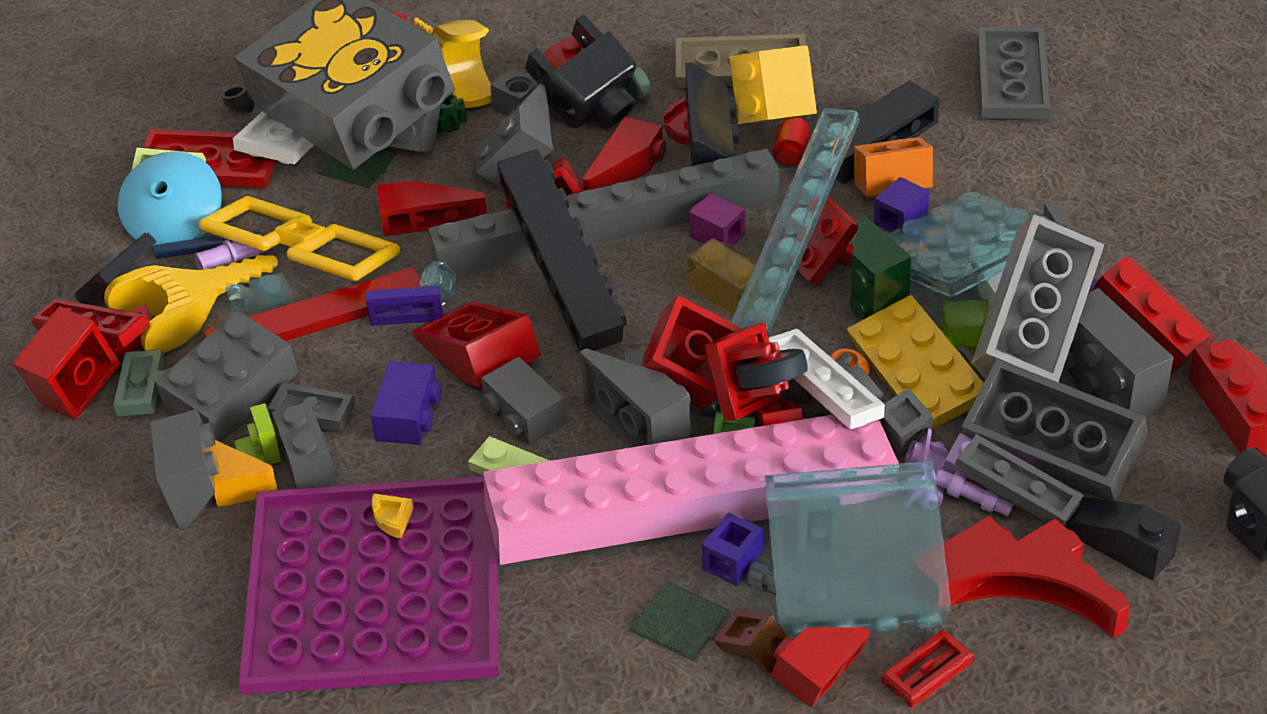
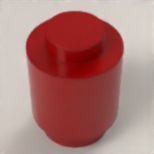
(791, 141)

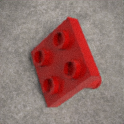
(828, 243)

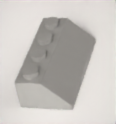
(1039, 299)

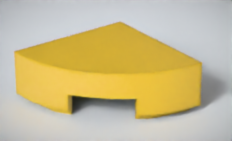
(392, 513)

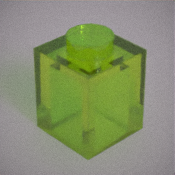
(964, 321)

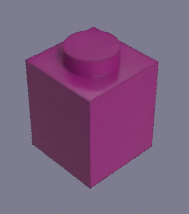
(717, 220)

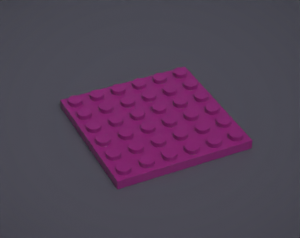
(362, 608)

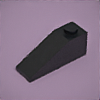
(1127, 534)

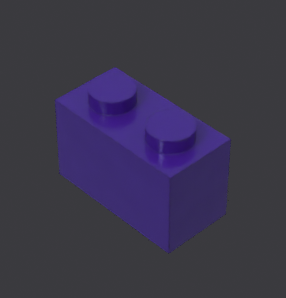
(405, 403)

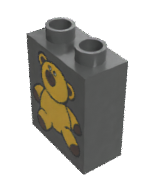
(345, 76)

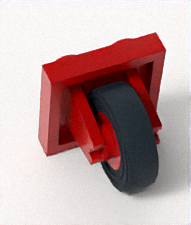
(751, 370)

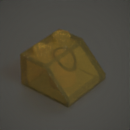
(720, 273)

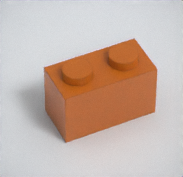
(884, 162)

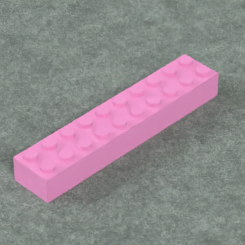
(663, 485)

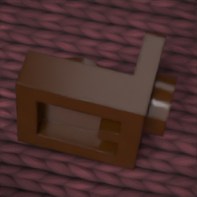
(753, 636)

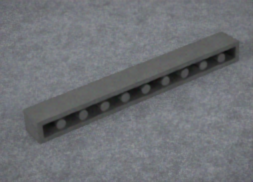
(612, 211)

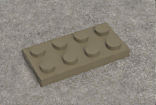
(714, 52)

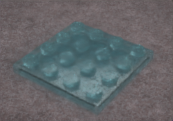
(961, 242)

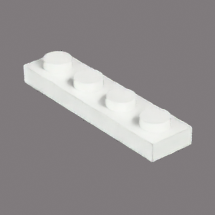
(832, 384)

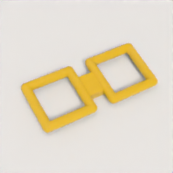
(301, 237)

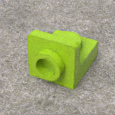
(261, 439)

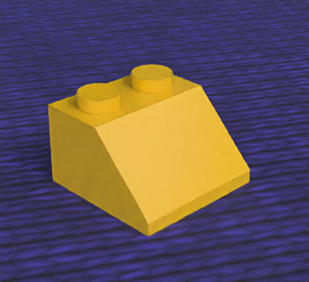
(773, 84)

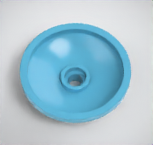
(175, 214)

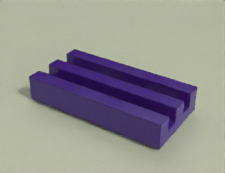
(405, 303)

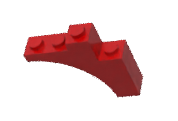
(1038, 567)

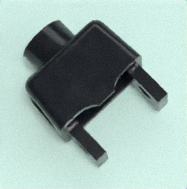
(590, 81)
(1248, 502)

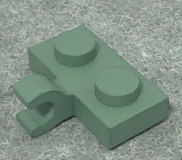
(137, 386)

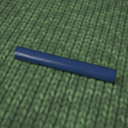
(190, 246)

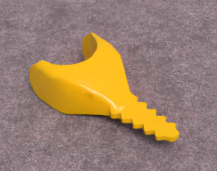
(461, 51)
(179, 297)

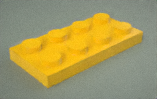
(916, 355)

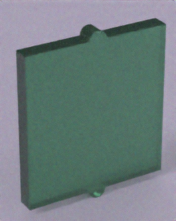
(364, 174)
(680, 620)

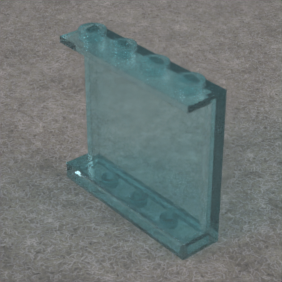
(858, 547)

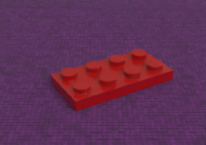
(230, 166)

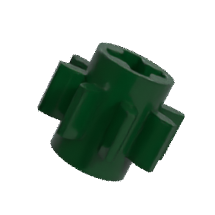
(451, 114)

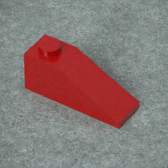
(627, 154)
(421, 205)

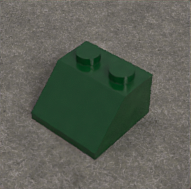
(878, 271)

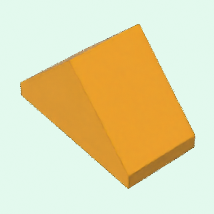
(240, 476)

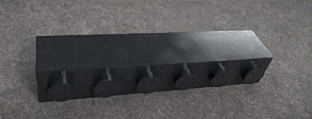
(560, 251)

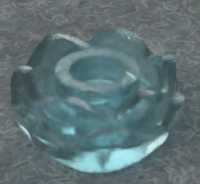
(439, 274)

